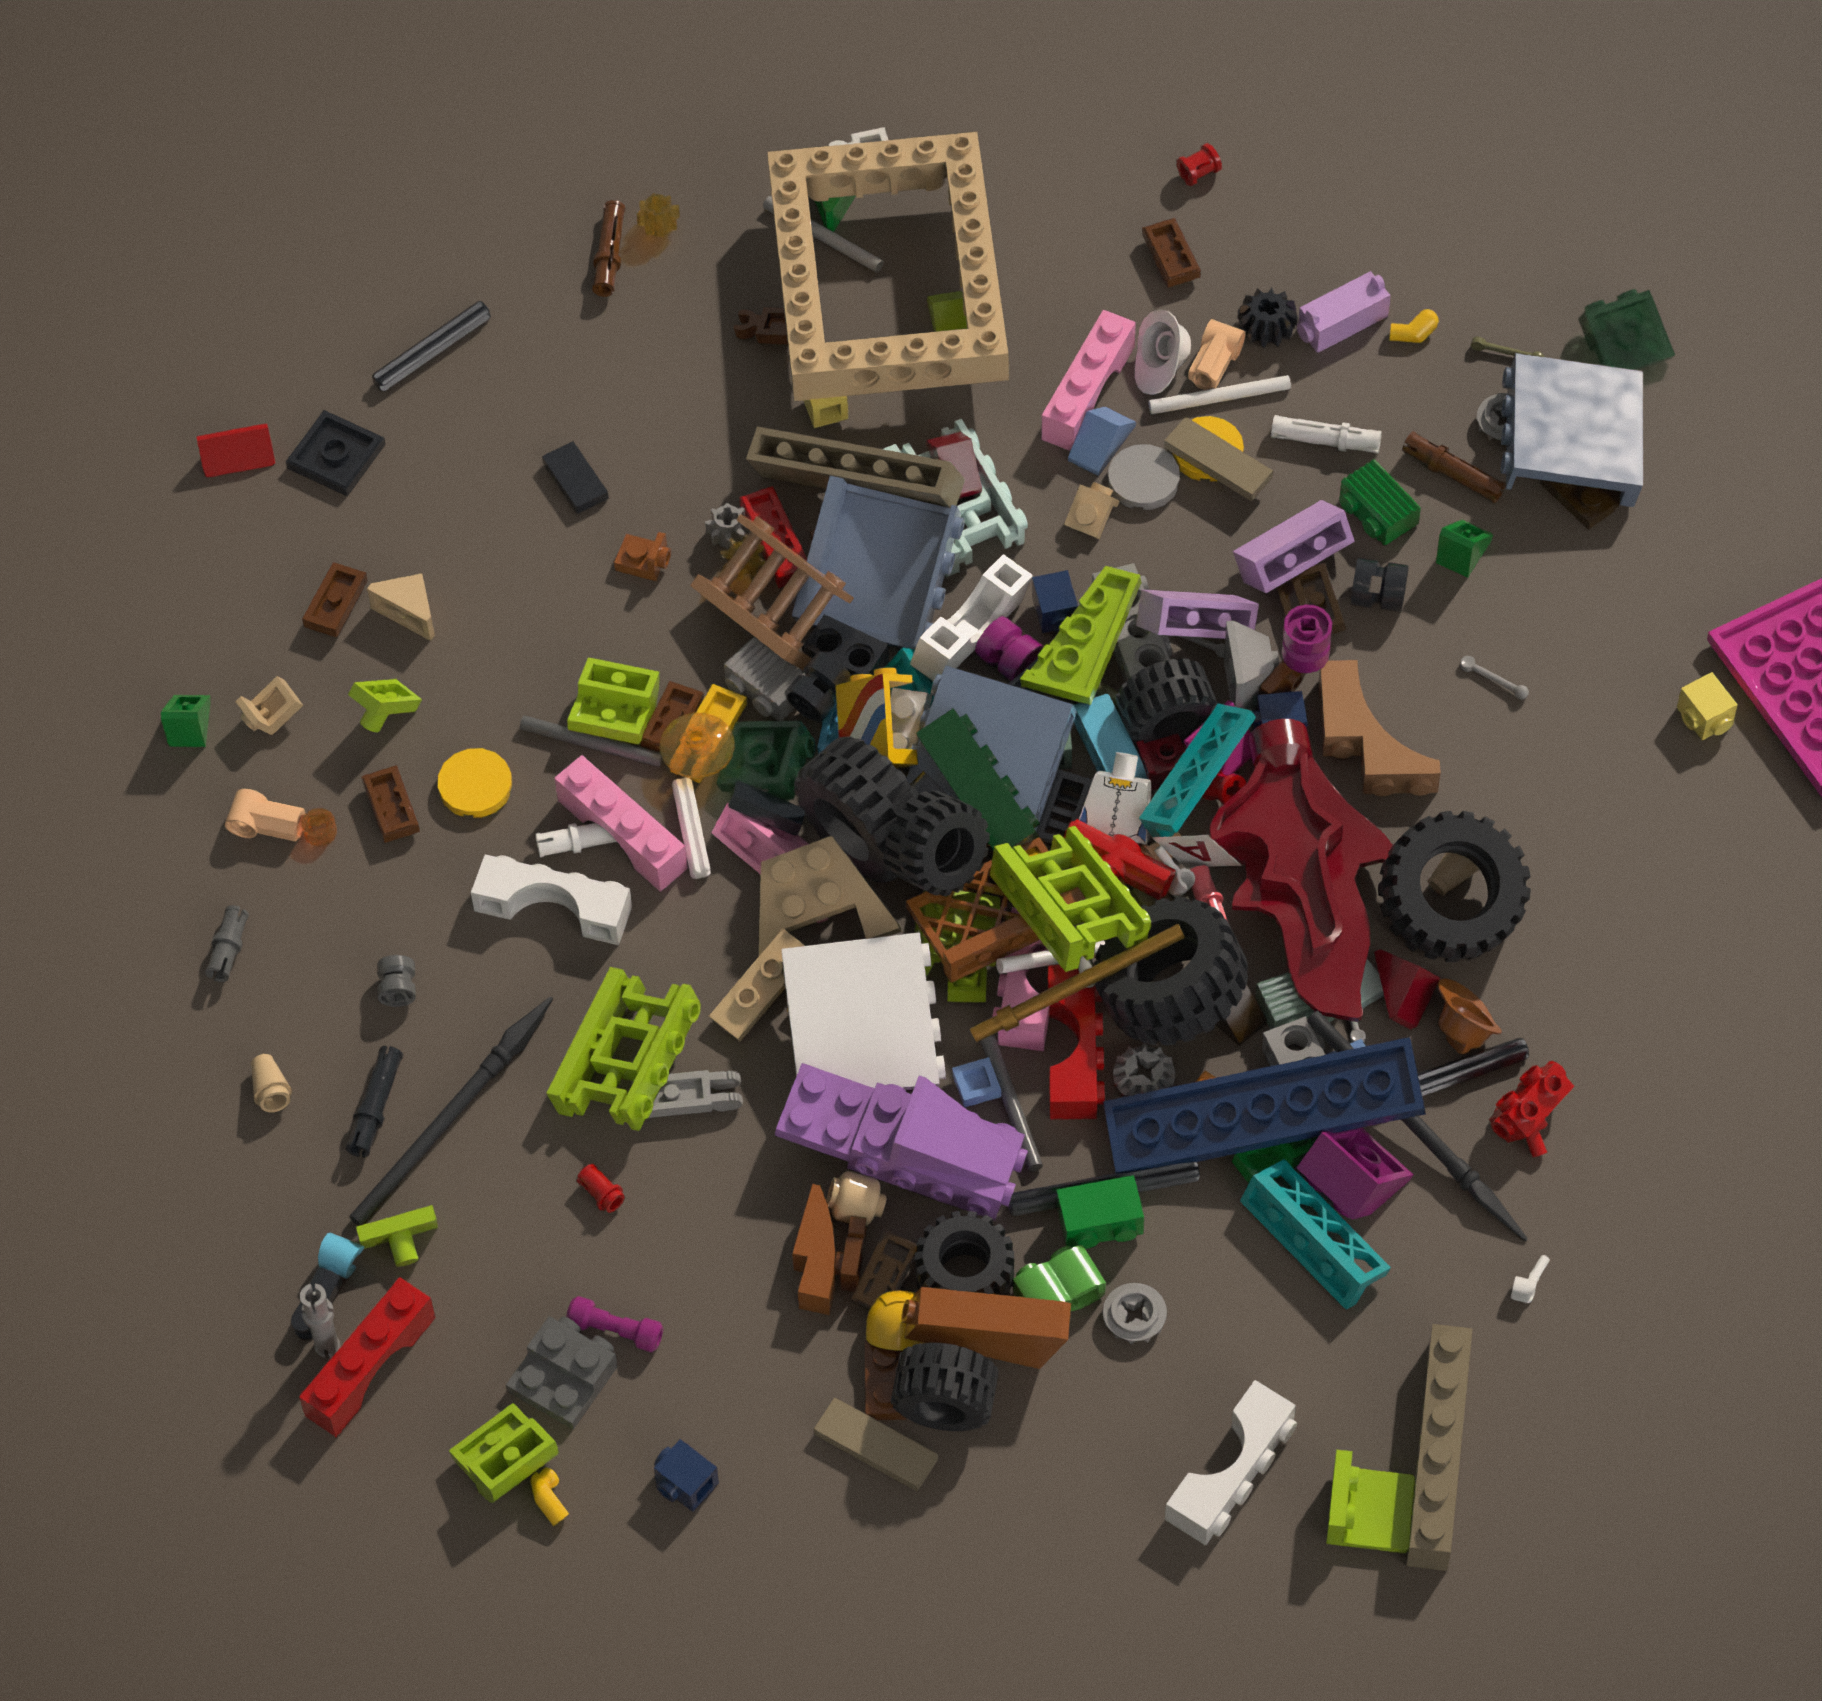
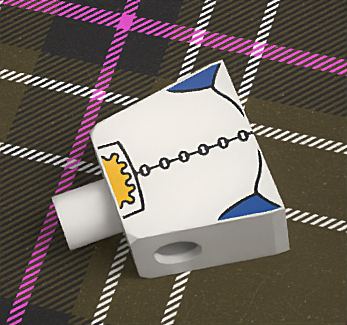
(1118, 800)

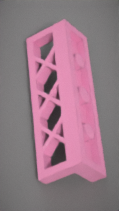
(754, 839)

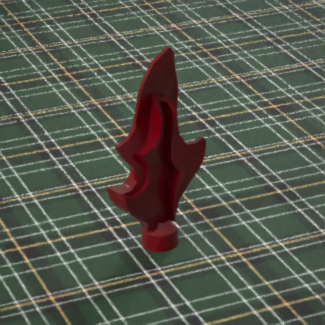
(1302, 865)

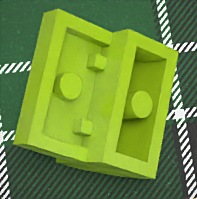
(614, 700)
(504, 1452)

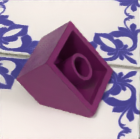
(1353, 1171)

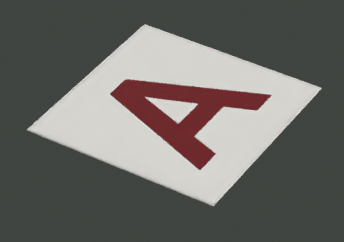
(1196, 851)

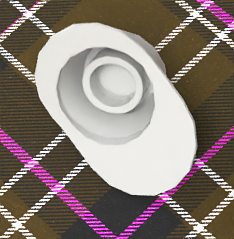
(1160, 351)

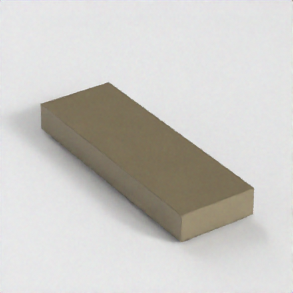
(1218, 459)
(875, 1444)

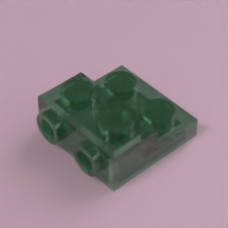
(1626, 331)
(768, 756)

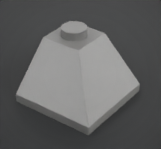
(1246, 663)

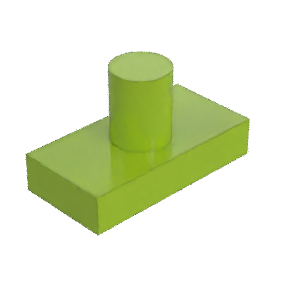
(382, 699)
(399, 1232)

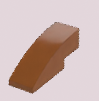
(815, 1255)

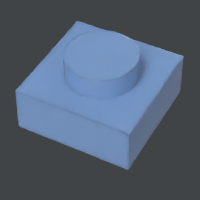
(976, 1082)

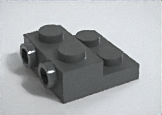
(563, 1371)

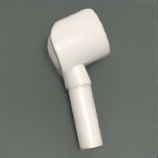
(1184, 877)
(1525, 1288)

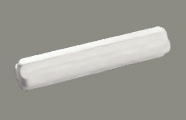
(691, 828)

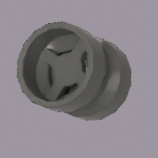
(396, 980)

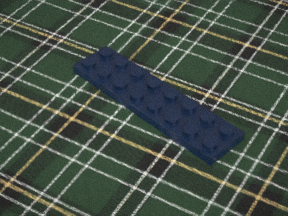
(1265, 1107)

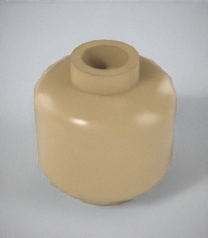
(855, 1196)

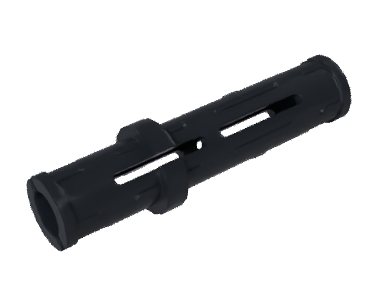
(370, 1113)

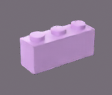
(1293, 546)
(1193, 613)

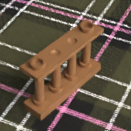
(742, 607)

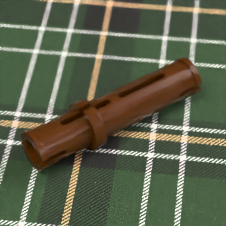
(607, 258)
(1440, 459)

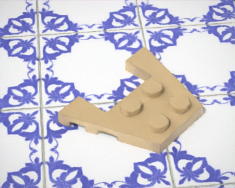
(814, 886)

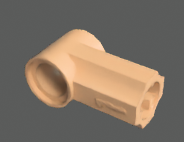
(1218, 347)
(254, 814)

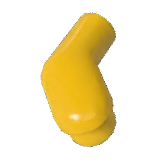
(1417, 329)
(544, 1496)

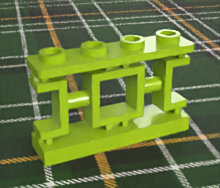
(1051, 916)
(600, 1037)

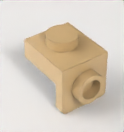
(1091, 509)
(270, 707)

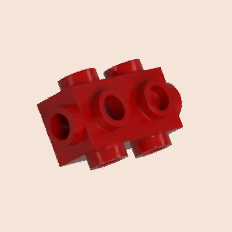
(1524, 1111)

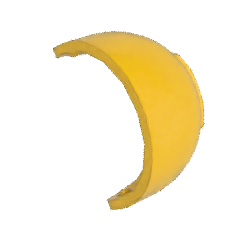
(884, 1322)

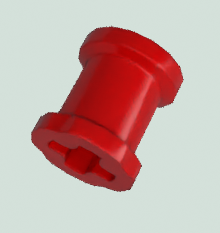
(1199, 164)
(1224, 787)

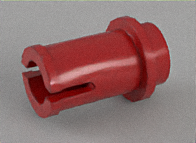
(608, 1196)

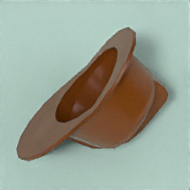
(1464, 1017)

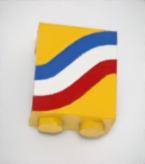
(866, 713)

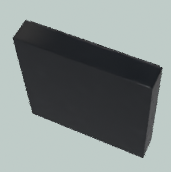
(335, 453)

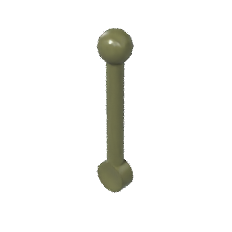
(1480, 344)

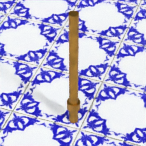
(1009, 1017)

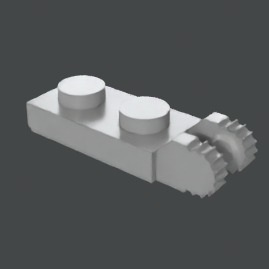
(692, 1094)

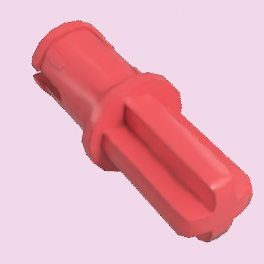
(1205, 890)

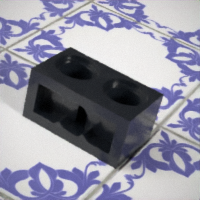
(848, 646)

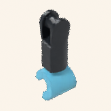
(334, 1260)

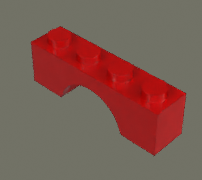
(1074, 1081)
(342, 1383)

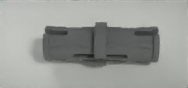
(227, 943)

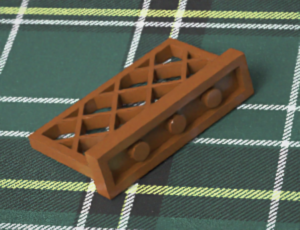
(984, 945)

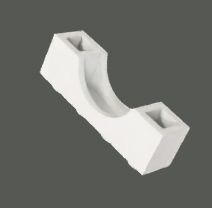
(954, 639)
(509, 886)
(1204, 1501)

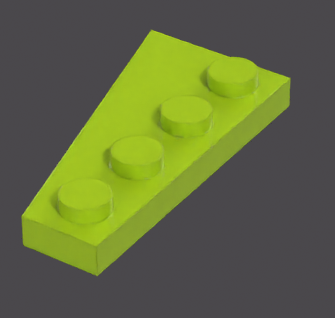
(1082, 648)

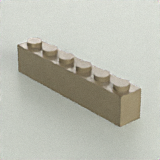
(813, 460)
(1439, 1447)

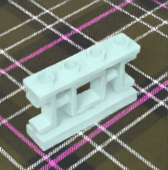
(1009, 524)

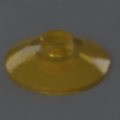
(699, 757)

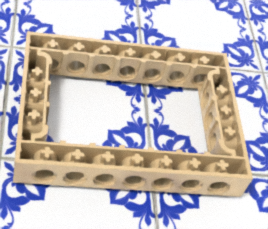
(901, 360)

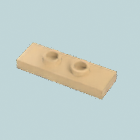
(755, 989)

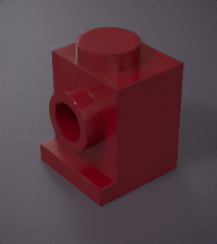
(1160, 757)

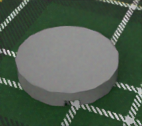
(1143, 476)

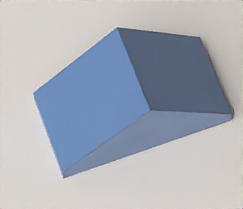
(1099, 439)

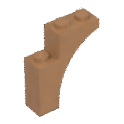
(1353, 731)

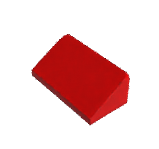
(236, 450)

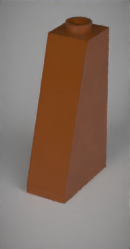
(990, 1324)

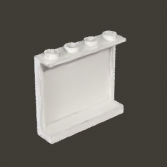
(864, 1010)

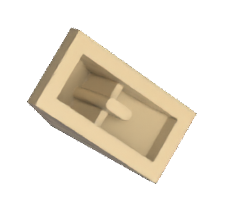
(403, 602)

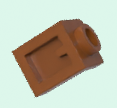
(643, 556)

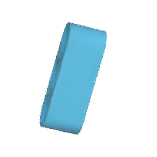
(1104, 734)

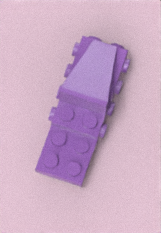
(906, 1138)

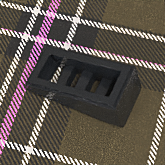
(1070, 782)

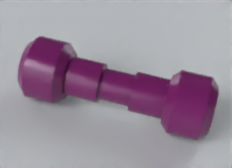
(645, 1334)

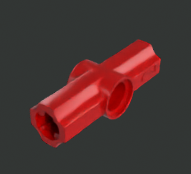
(1128, 861)

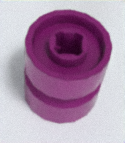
(1306, 638)
(1005, 647)

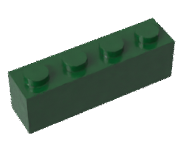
(976, 781)

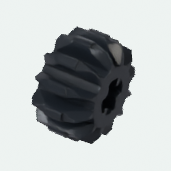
(1268, 317)

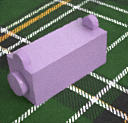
(1344, 311)

